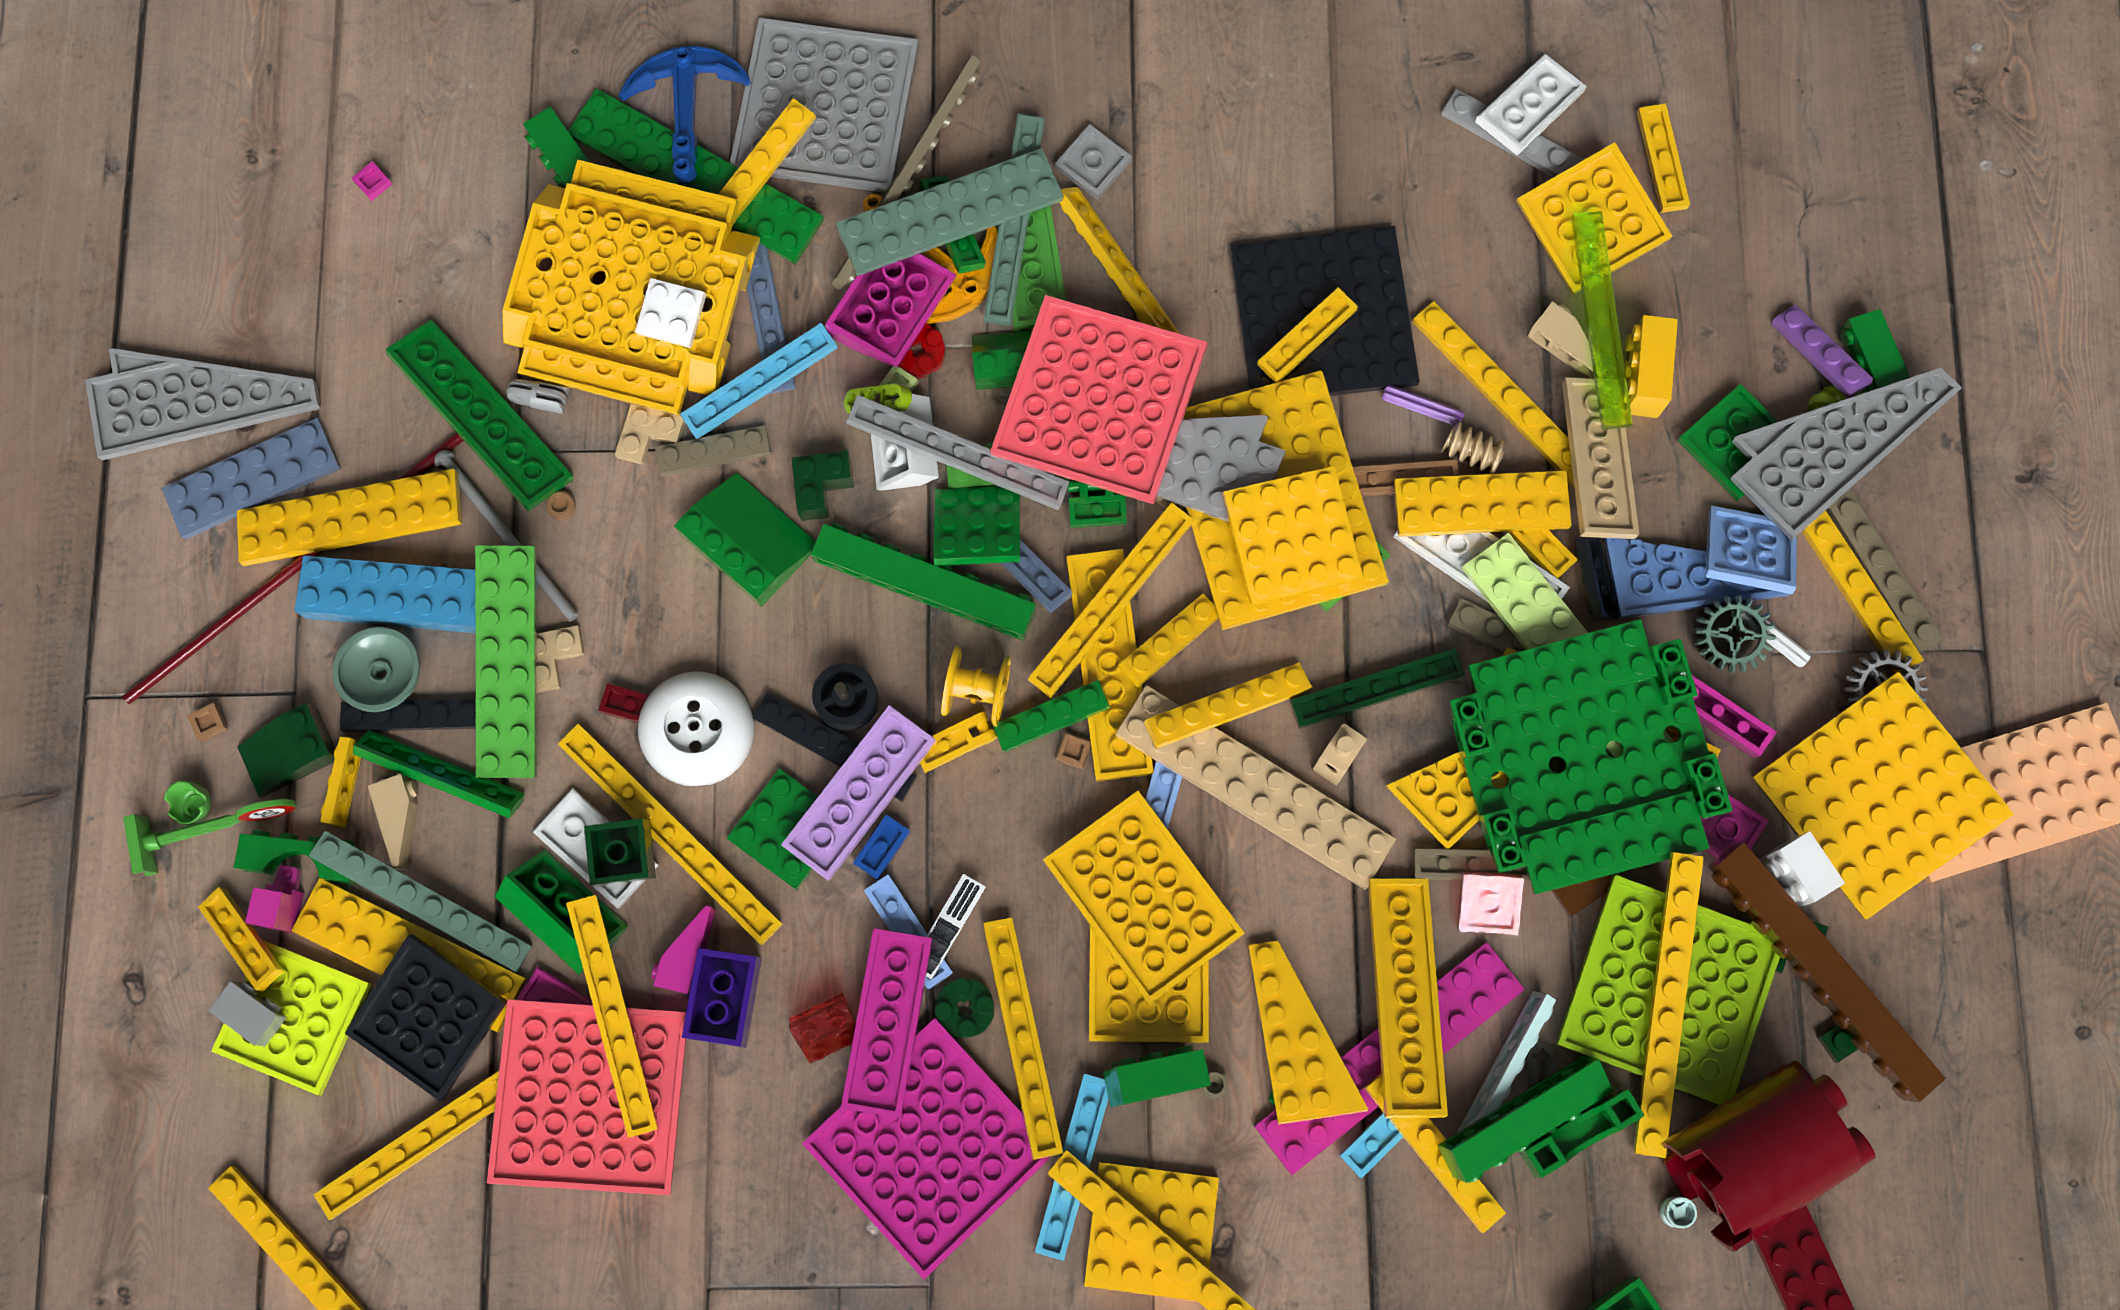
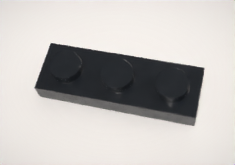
(1596, 579)

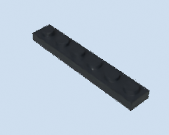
(412, 715)
(812, 735)

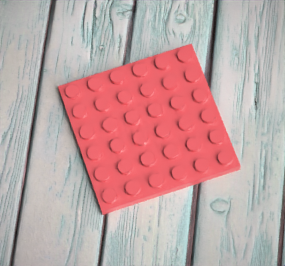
(1099, 399)
(560, 1108)

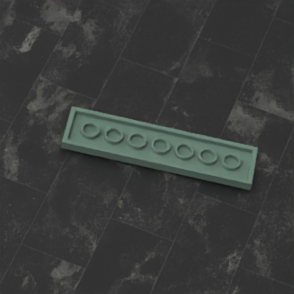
(949, 211)

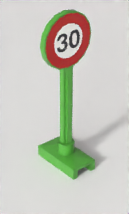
(143, 842)

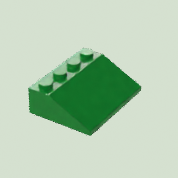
(746, 538)

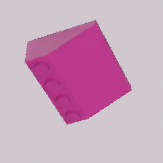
(889, 308)

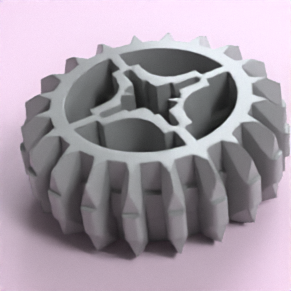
(1877, 678)

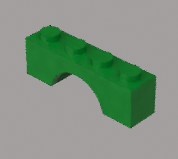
(264, 854)
(1576, 1135)

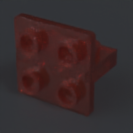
(824, 1028)

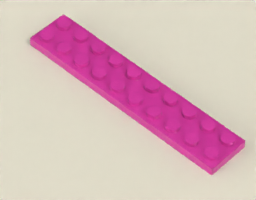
(1466, 1000)

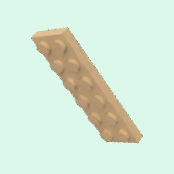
(1598, 466)

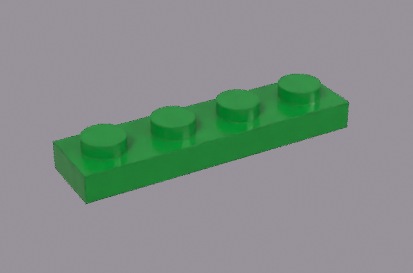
(964, 251)
(1052, 716)

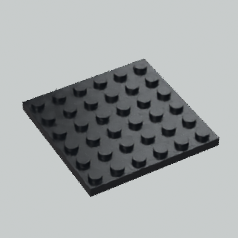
(1289, 277)

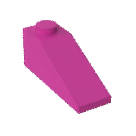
(678, 962)

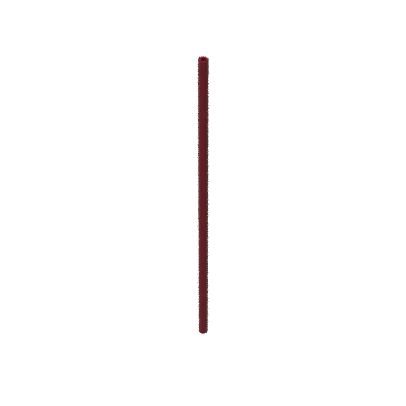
(257, 596)

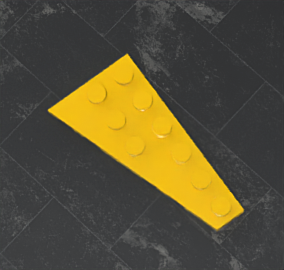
(1442, 798)
(1302, 1060)

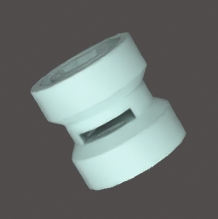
(1683, 1215)

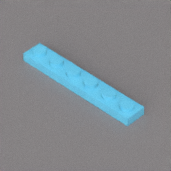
(759, 381)
(1080, 1143)

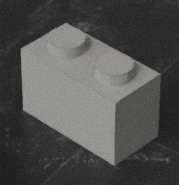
(248, 1013)

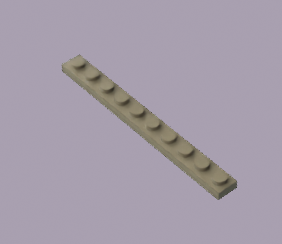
(915, 159)

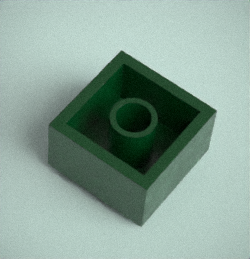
(619, 852)

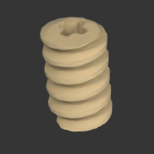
(1474, 448)

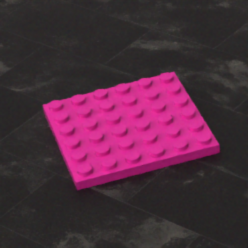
(940, 1164)

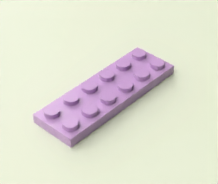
(858, 793)

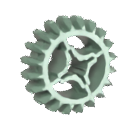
(1736, 619)

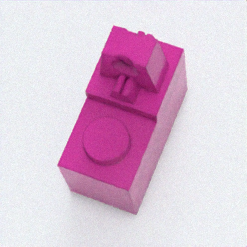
(278, 904)

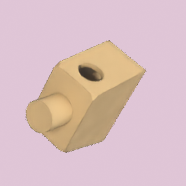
(1340, 754)

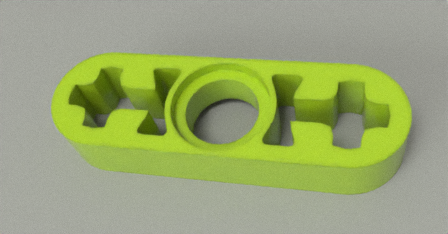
(885, 392)

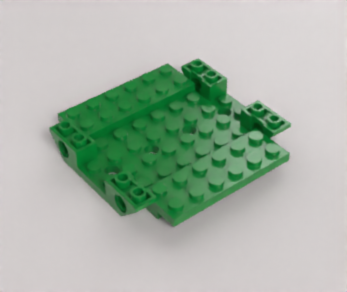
(1600, 809)

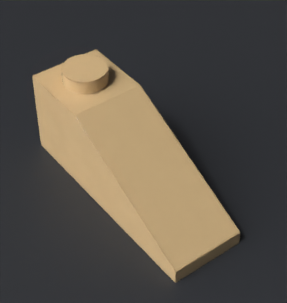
(1564, 338)
(396, 813)

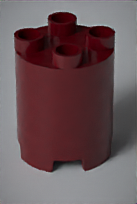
(1766, 1152)

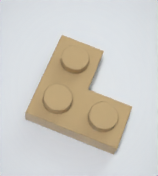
(643, 426)
(552, 647)

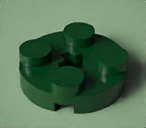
(961, 991)

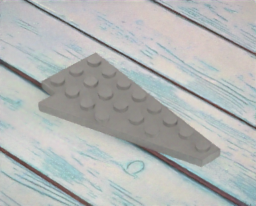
(173, 400)
(1819, 455)
(1215, 458)

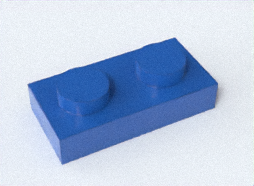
(882, 847)

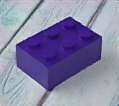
(721, 998)

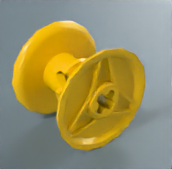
(975, 685)

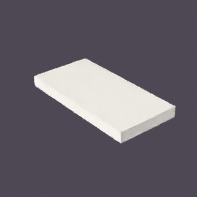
(1530, 104)
(566, 837)

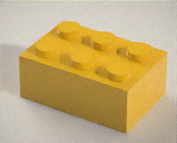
(1650, 365)

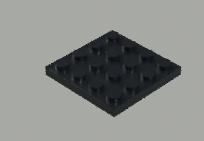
(426, 1017)

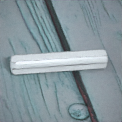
(1782, 642)

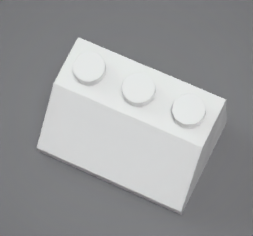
(899, 466)

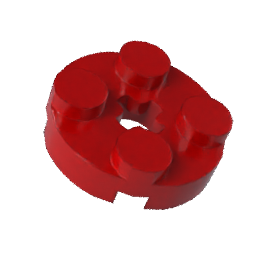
(931, 359)

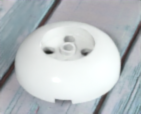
(721, 750)

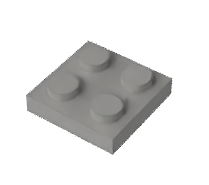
(1093, 162)

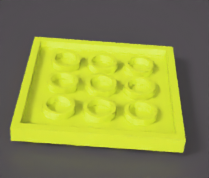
(318, 1012)

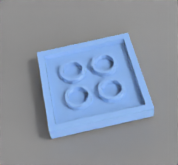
(1749, 551)

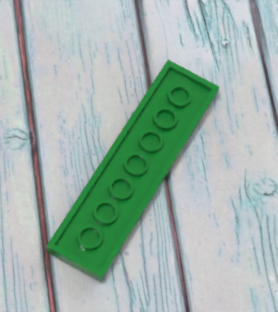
(479, 415)

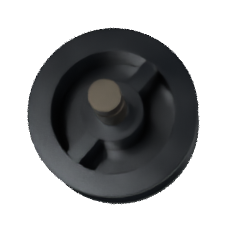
(845, 697)

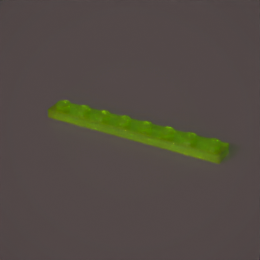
(1601, 320)

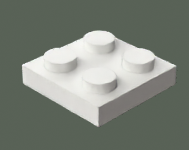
(670, 313)

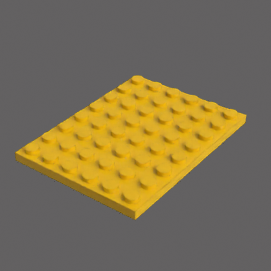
(1308, 430)

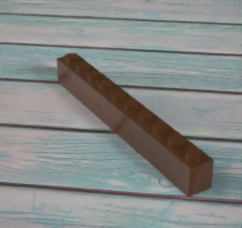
(1826, 973)

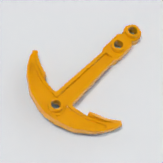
(958, 301)

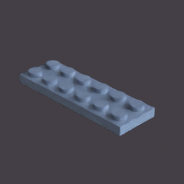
(251, 478)

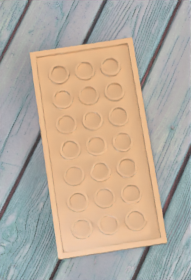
(2055, 780)

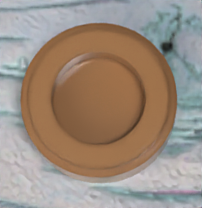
(561, 505)

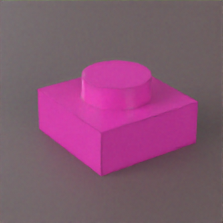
(371, 181)

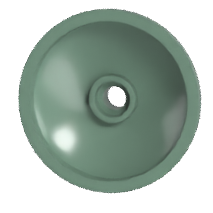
(364, 658)

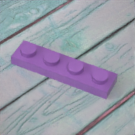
(1822, 351)

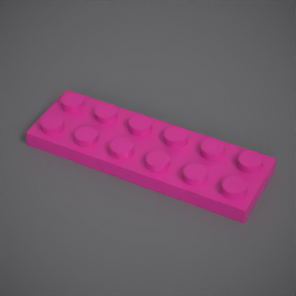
(887, 1023)

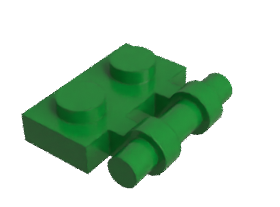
(1095, 510)

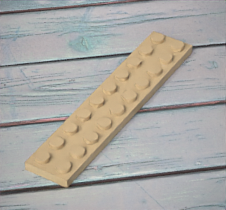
(1264, 793)

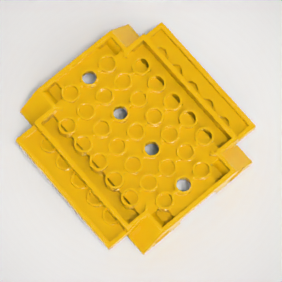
(632, 232)

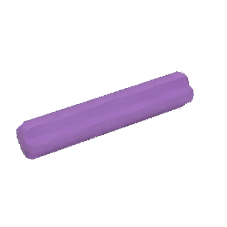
(1422, 405)

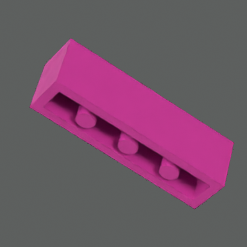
(1731, 721)

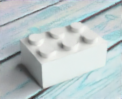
(1802, 869)

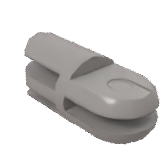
(538, 395)

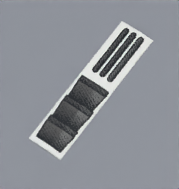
(952, 920)

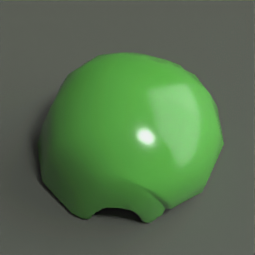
(188, 802)

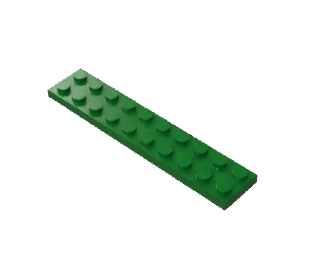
(647, 151)

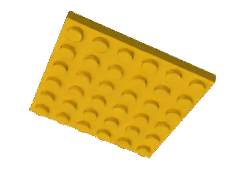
(1883, 794)

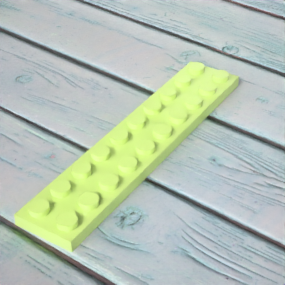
(1525, 601)

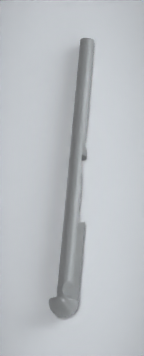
(444, 459)

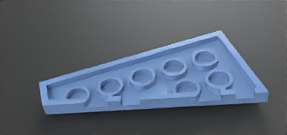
(1667, 579)

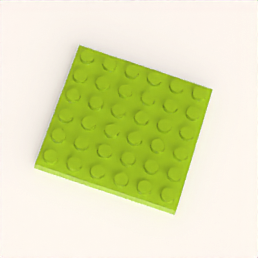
(1723, 1002)

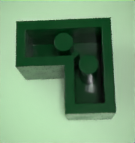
(816, 476)

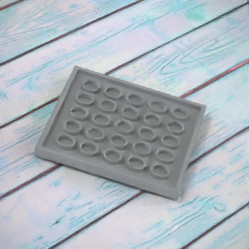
(853, 86)

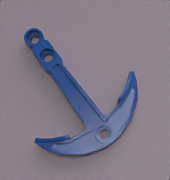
(684, 65)

